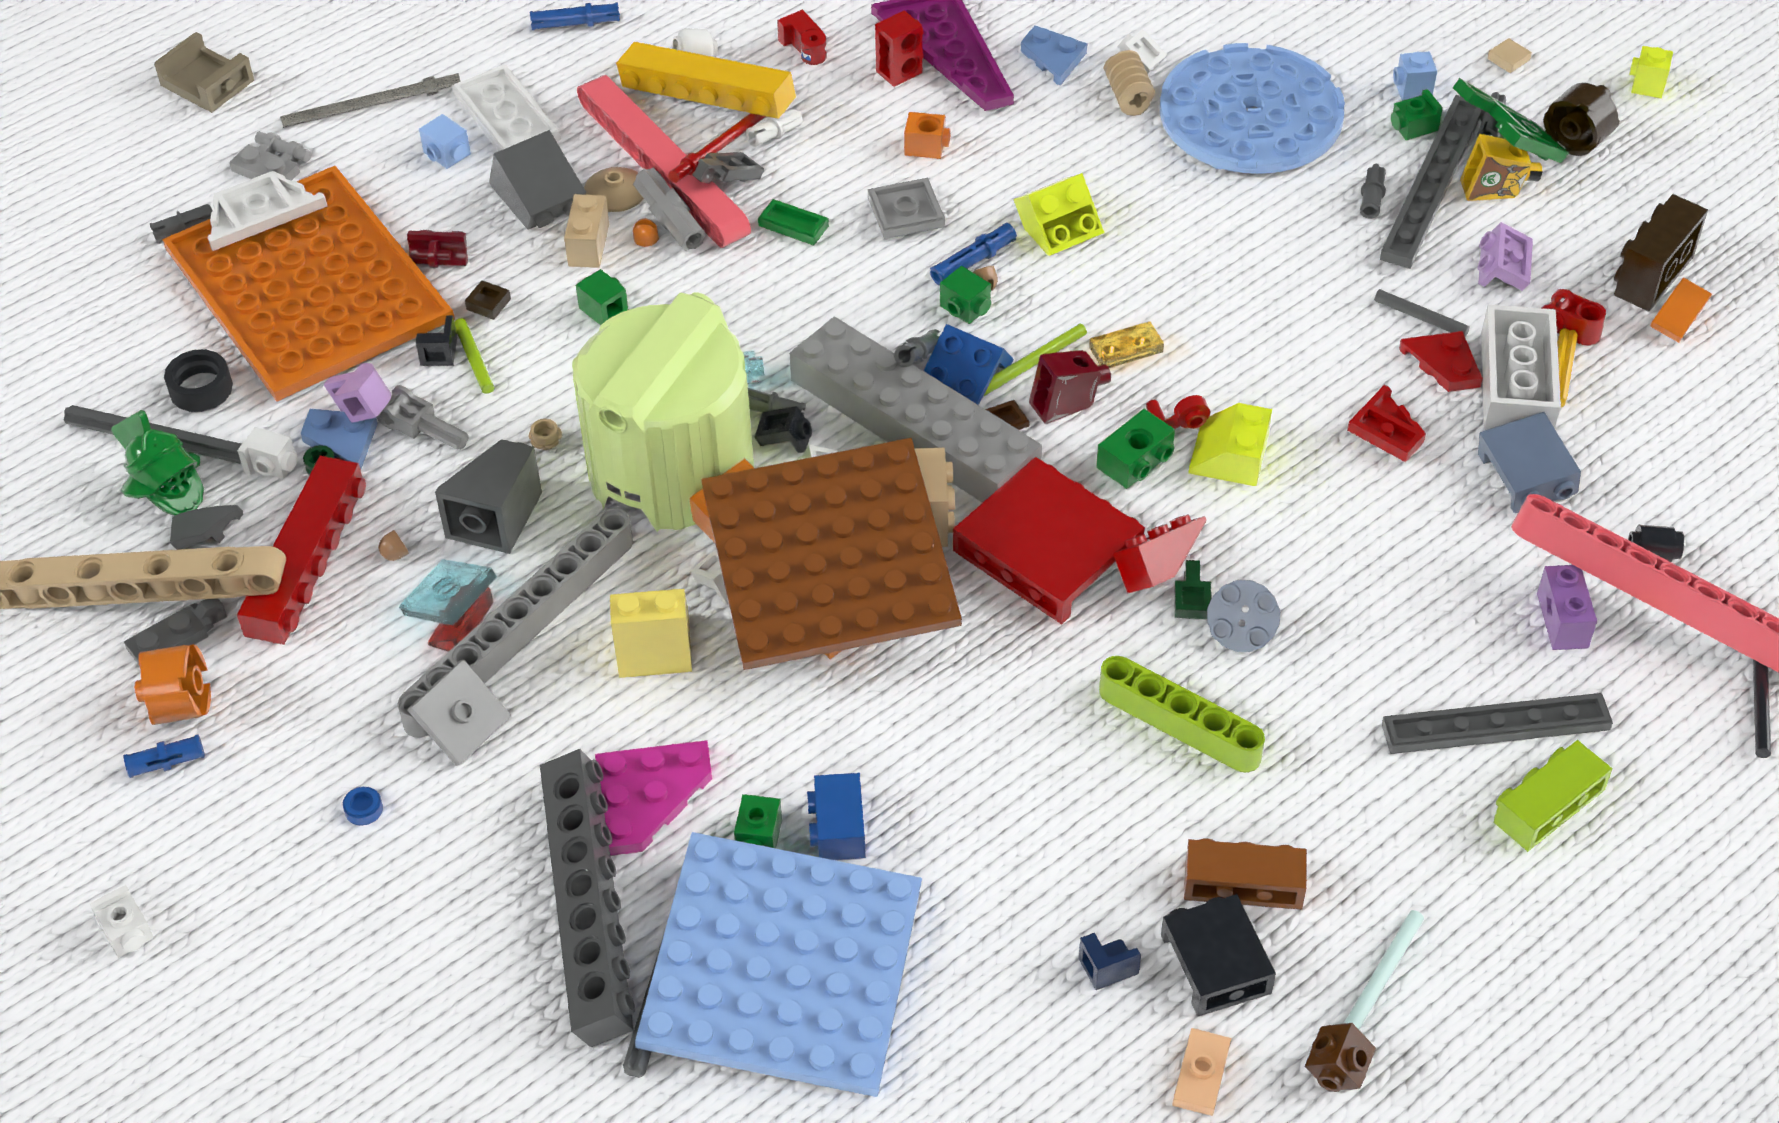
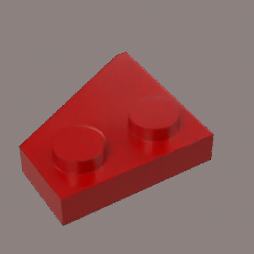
(1446, 359)
(1387, 426)

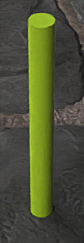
(1032, 359)

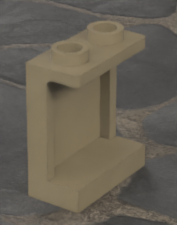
(203, 74)

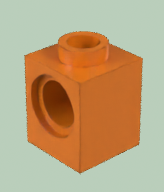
(926, 135)

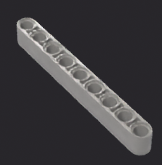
(530, 607)

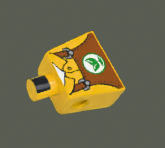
(1497, 170)

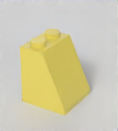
(651, 632)

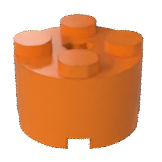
(173, 684)

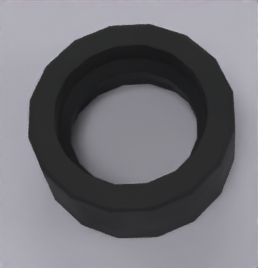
(203, 397)

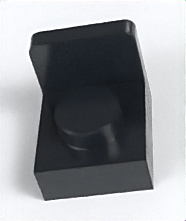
(784, 426)

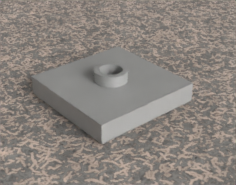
(906, 208)
(459, 712)

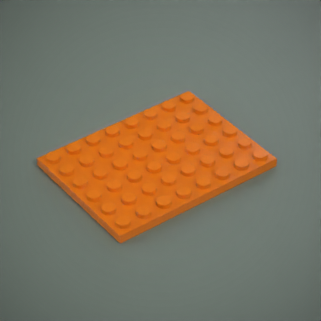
(312, 289)

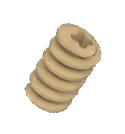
(1129, 82)

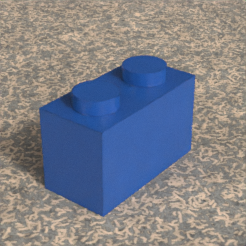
(838, 816)

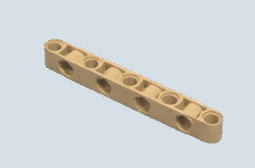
(140, 577)

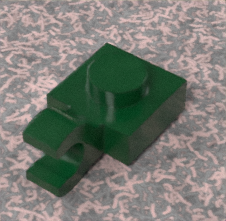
(1192, 595)

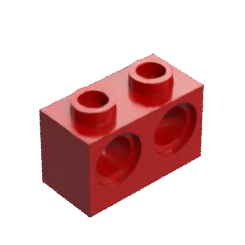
(899, 48)

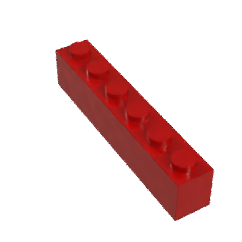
(307, 542)

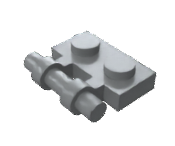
(258, 161)

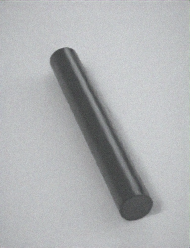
(1420, 312)

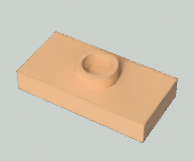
(1201, 1072)

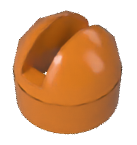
(645, 232)

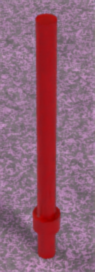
(690, 162)

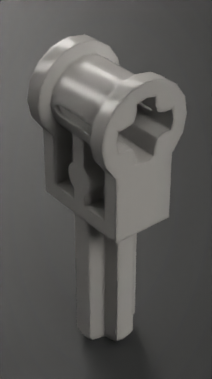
(415, 415)

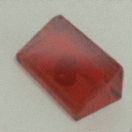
(448, 636)

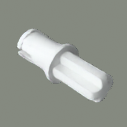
(774, 127)

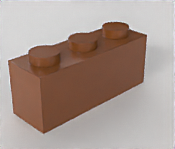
(1254, 872)

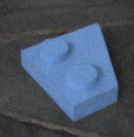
(1053, 52)
(335, 430)

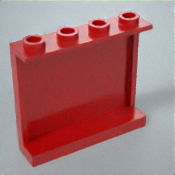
(1044, 537)

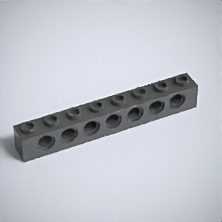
(586, 899)

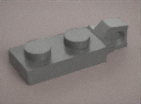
(727, 167)
(181, 628)

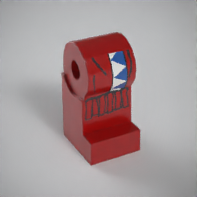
(804, 36)

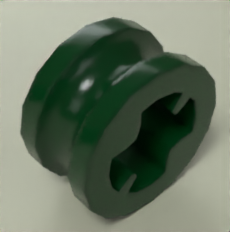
(312, 455)

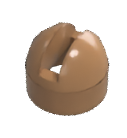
(989, 274)
(392, 547)

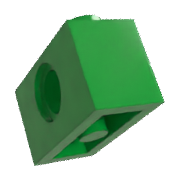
(1135, 448)

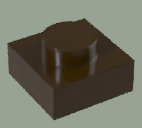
(487, 299)

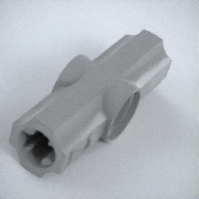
(669, 209)

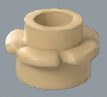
(544, 434)

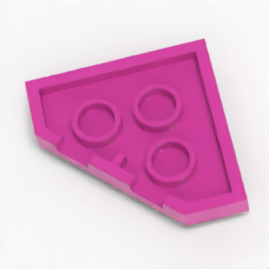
(649, 789)

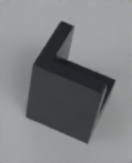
(438, 348)

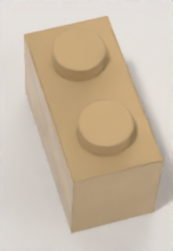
(586, 231)

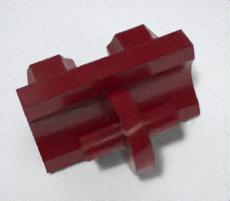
(438, 248)

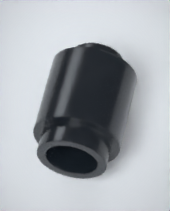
(1659, 540)

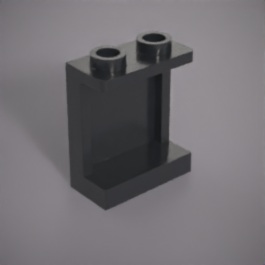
(1219, 954)

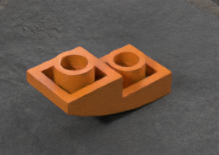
(1680, 310)

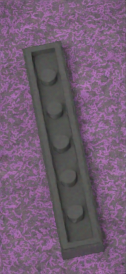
(1496, 723)

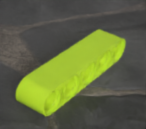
(1160, 704)

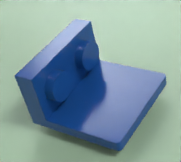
(966, 362)

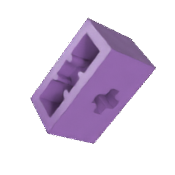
(1566, 607)

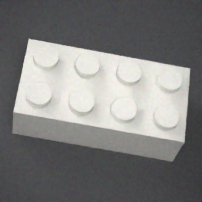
(1519, 364)

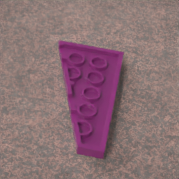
(955, 48)

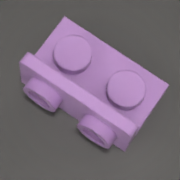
(1505, 256)

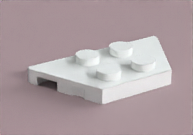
(258, 206)

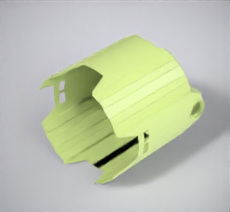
(662, 405)

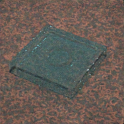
(447, 591)

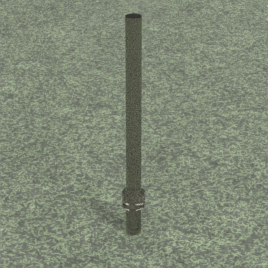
(428, 86)

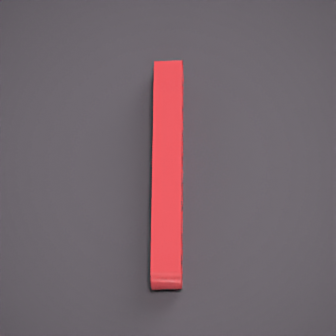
(653, 148)
(1650, 578)

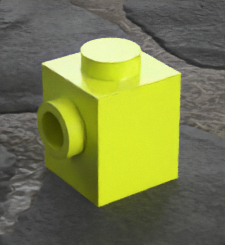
(1651, 71)

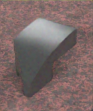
(201, 524)

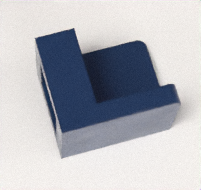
(1107, 962)

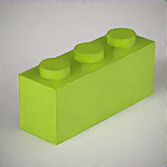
(1551, 794)

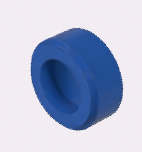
(362, 806)

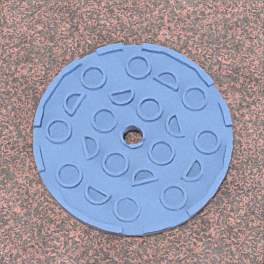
(1294, 117)

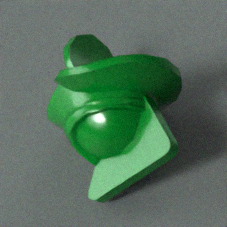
(152, 461)

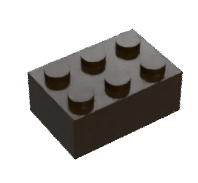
(1659, 252)

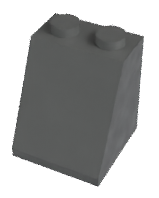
(535, 180)
(491, 497)

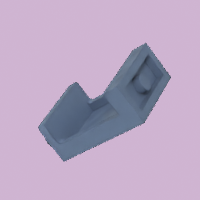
(1530, 459)

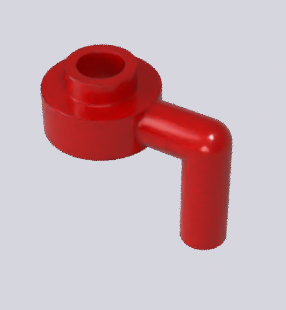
(1188, 412)

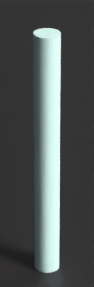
(1385, 969)

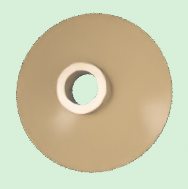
(617, 186)

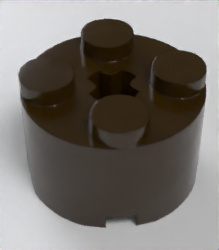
(1582, 118)

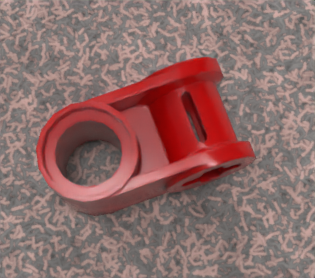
(1579, 315)

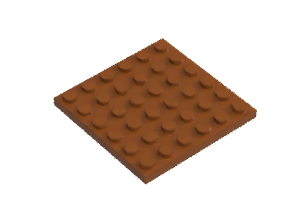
(829, 553)

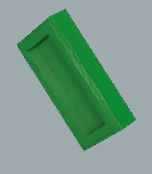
(793, 222)

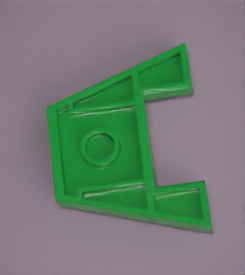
(1512, 125)

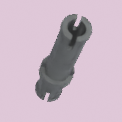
(916, 348)

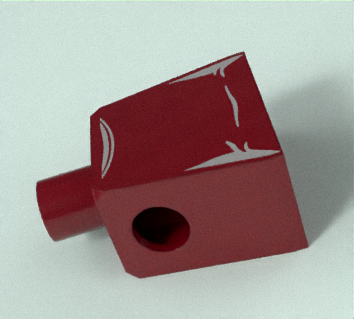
(1066, 384)

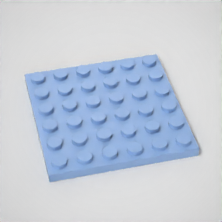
(781, 964)

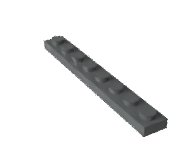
(1431, 184)

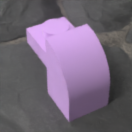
(359, 393)

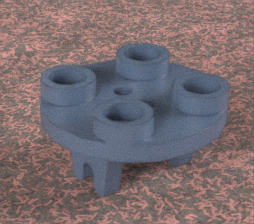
(1226, 612)

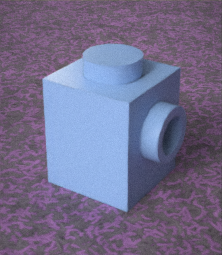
(1414, 73)
(444, 141)

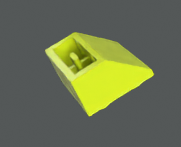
(1059, 214)

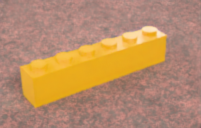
(706, 79)

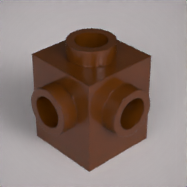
(1340, 1057)

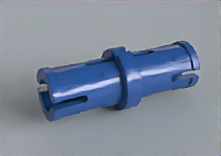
(163, 756)

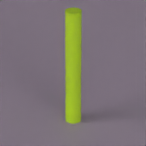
(474, 357)

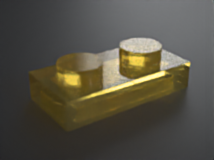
(1126, 345)

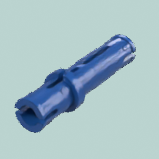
(586, 14)
(983, 247)

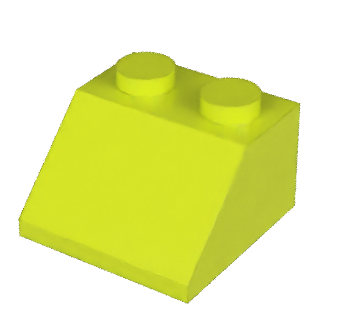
(1232, 444)

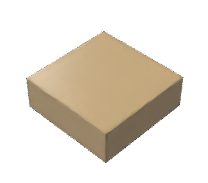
(1509, 55)

